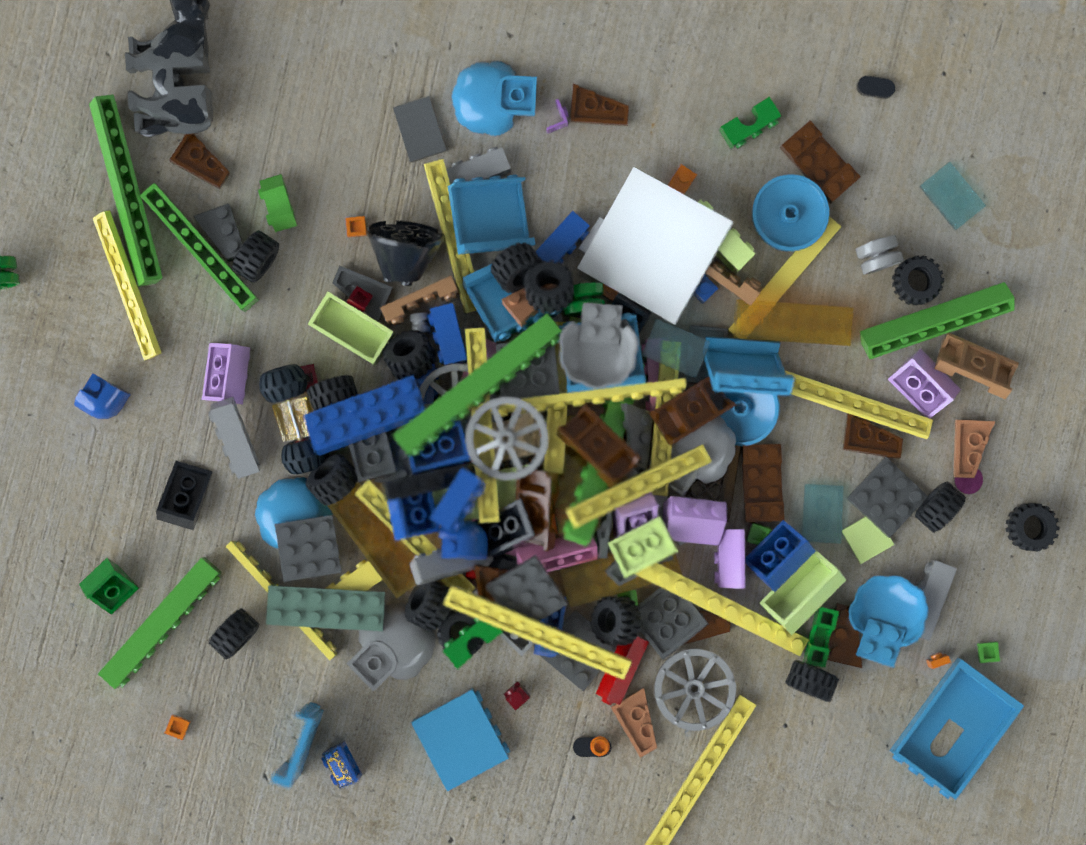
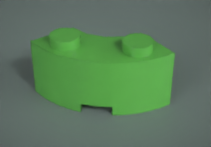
(277, 202)

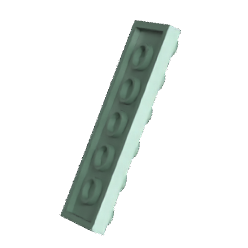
(325, 608)

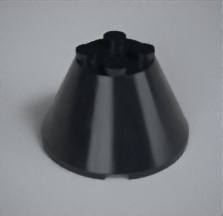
(404, 249)

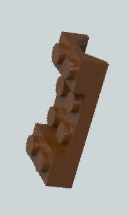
(819, 161)
(690, 411)
(599, 446)
(762, 483)
(537, 495)

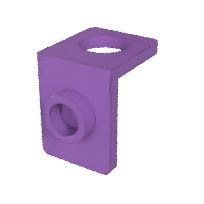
(564, 114)

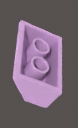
(226, 372)
(923, 385)
(694, 520)
(730, 560)

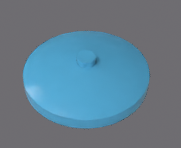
(790, 213)
(752, 416)

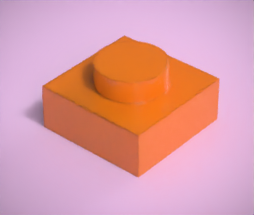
(356, 226)
(937, 660)
(177, 727)

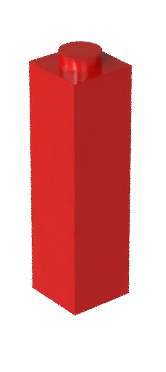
(613, 688)

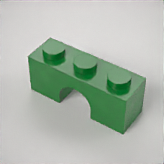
(736, 133)
(821, 629)
(458, 651)

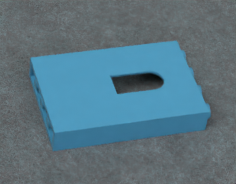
(972, 704)

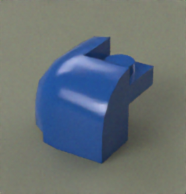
(101, 398)
(466, 543)

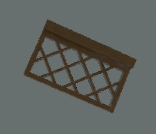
(728, 484)

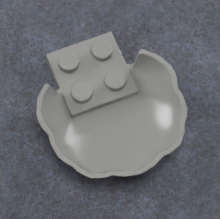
(598, 349)
(719, 444)
(395, 651)

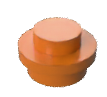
(599, 746)

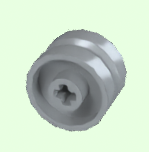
(879, 254)

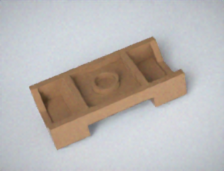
(745, 290)
(395, 313)
(977, 364)

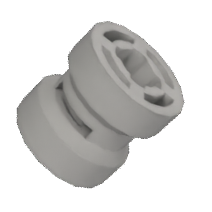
(420, 322)

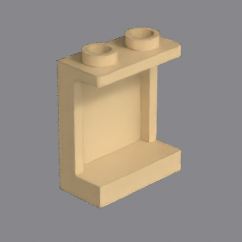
(531, 438)

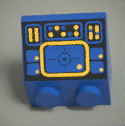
(342, 765)

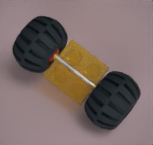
(284, 385)

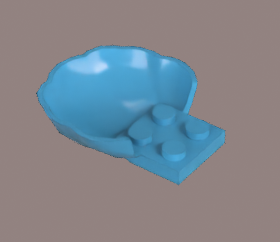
(490, 97)
(286, 502)
(889, 616)

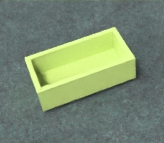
(733, 250)
(351, 328)
(803, 592)

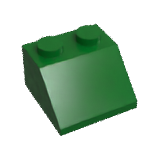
(108, 586)

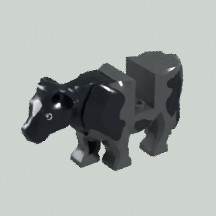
(172, 53)

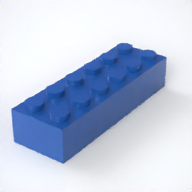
(364, 415)

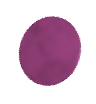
(969, 485)

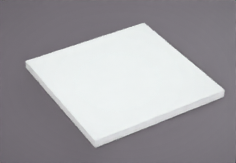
(655, 245)

